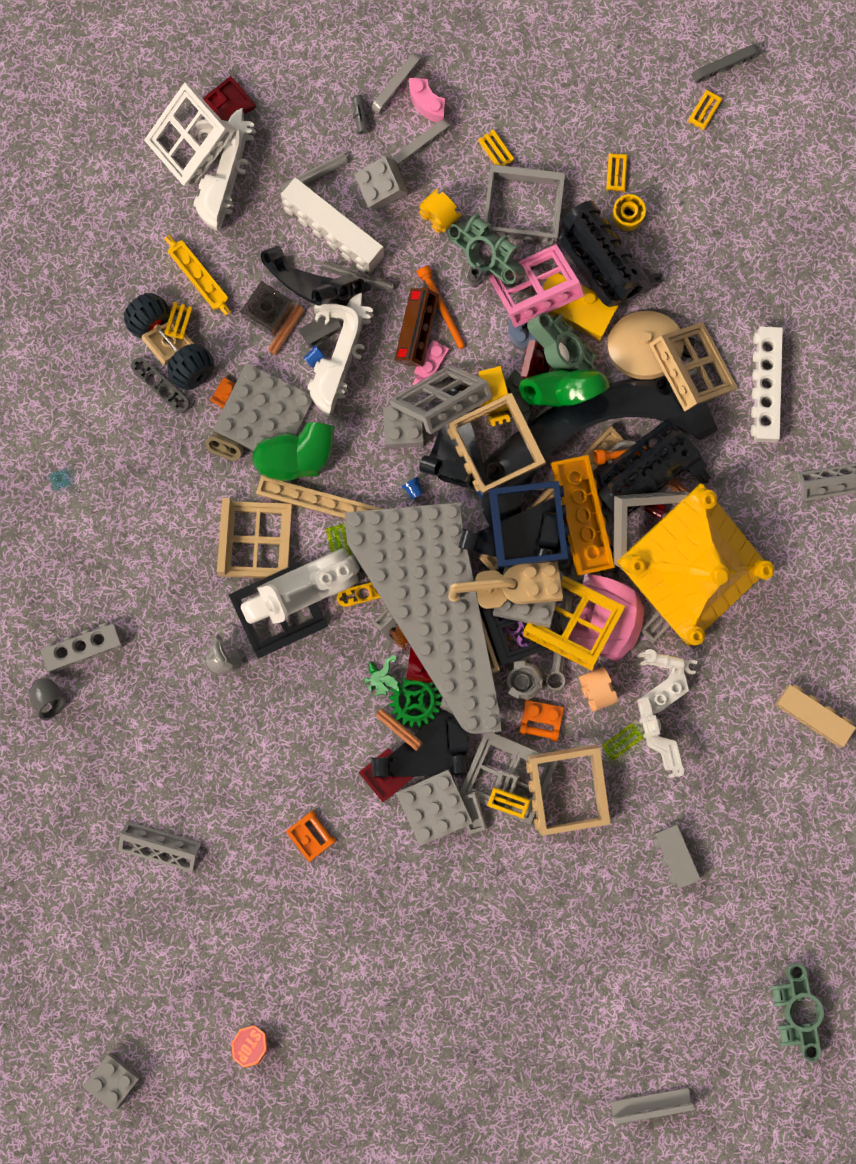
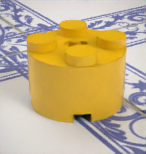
(439, 211)

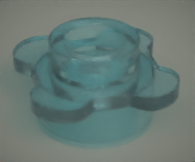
(53, 477)

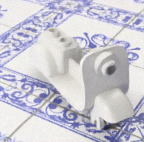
(217, 190)
(330, 375)
(302, 587)

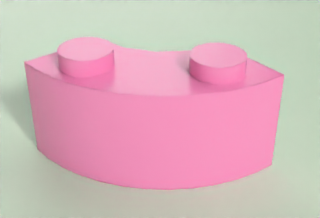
(425, 100)

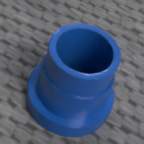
(314, 356)
(413, 488)

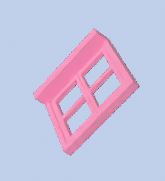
(544, 300)

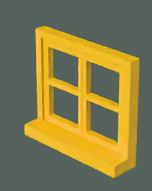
(567, 648)

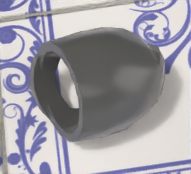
(44, 692)

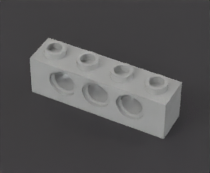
(51, 652)

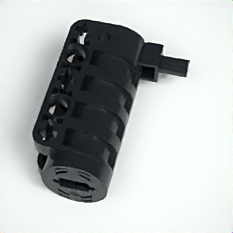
(603, 257)
(653, 467)

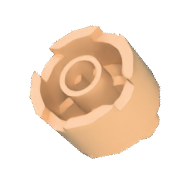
(598, 689)

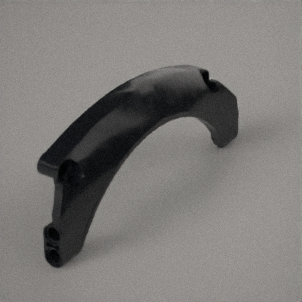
(553, 427)

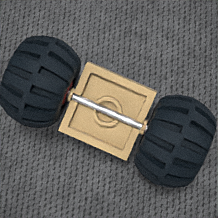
(187, 362)

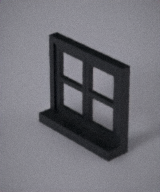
(289, 634)
(498, 641)

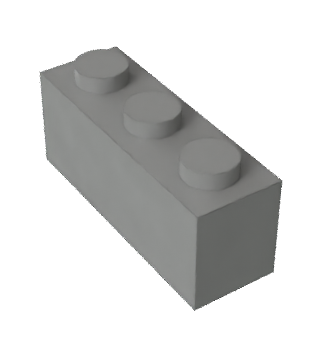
(676, 857)

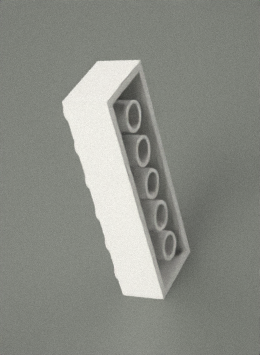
(332, 225)

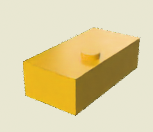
(584, 314)

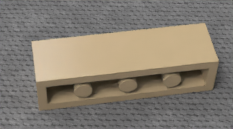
(815, 716)

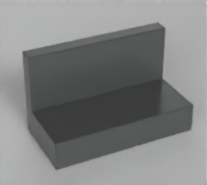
(318, 332)

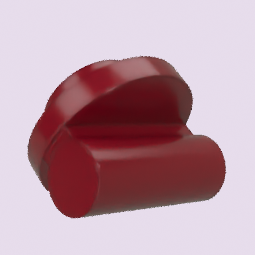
(656, 510)

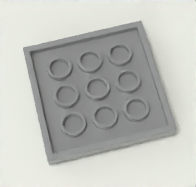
(261, 408)

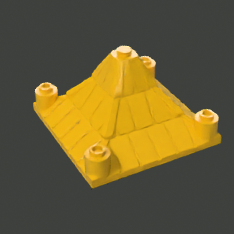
(694, 565)

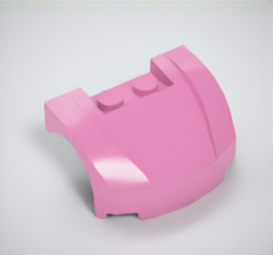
(628, 626)

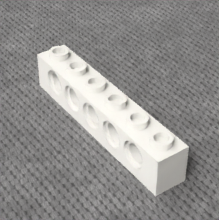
(772, 337)

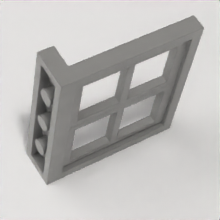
(452, 407)
(519, 751)

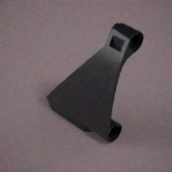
(309, 286)
(444, 459)
(523, 535)
(442, 749)

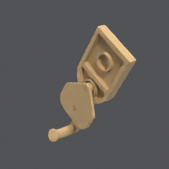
(534, 585)

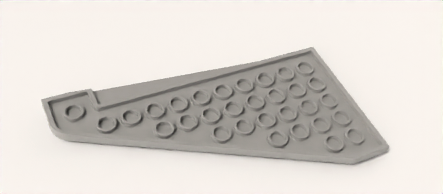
(412, 564)

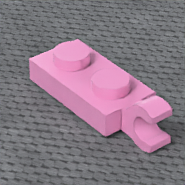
(434, 356)

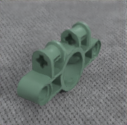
(503, 251)
(550, 333)
(785, 995)

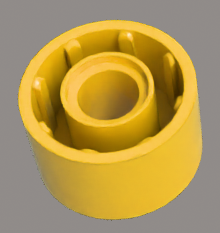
(632, 203)

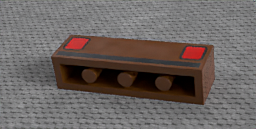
(416, 327)

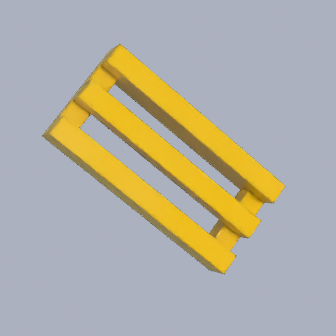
(697, 123)
(487, 137)
(616, 188)
(181, 309)
(498, 418)
(510, 795)

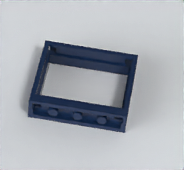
(562, 528)

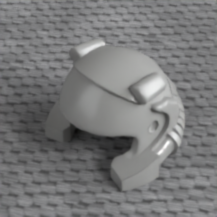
(217, 659)
(524, 680)

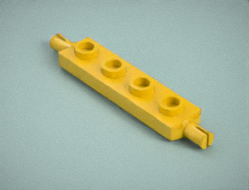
(198, 275)

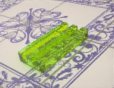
(335, 529)
(608, 751)

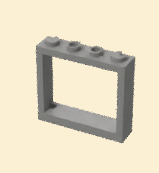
(528, 175)
(620, 514)

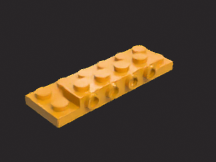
(584, 516)

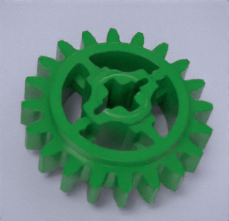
(427, 712)

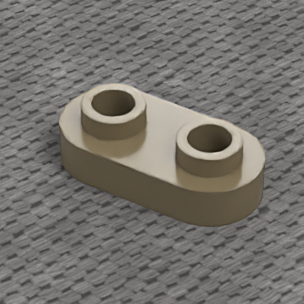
(224, 448)

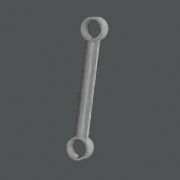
(558, 660)

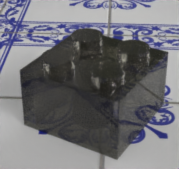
(267, 309)

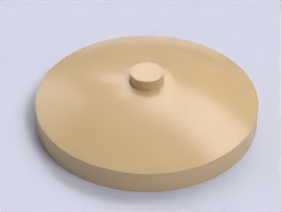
(631, 339)

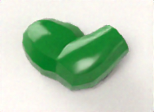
(563, 387)
(293, 455)

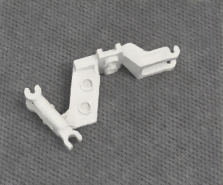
(658, 700)

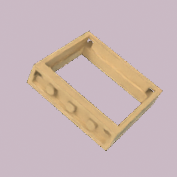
(523, 428)
(599, 785)

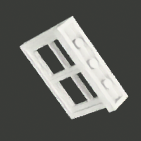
(205, 153)

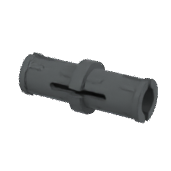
(358, 103)
(474, 276)

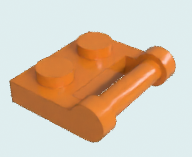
(543, 714)
(305, 839)

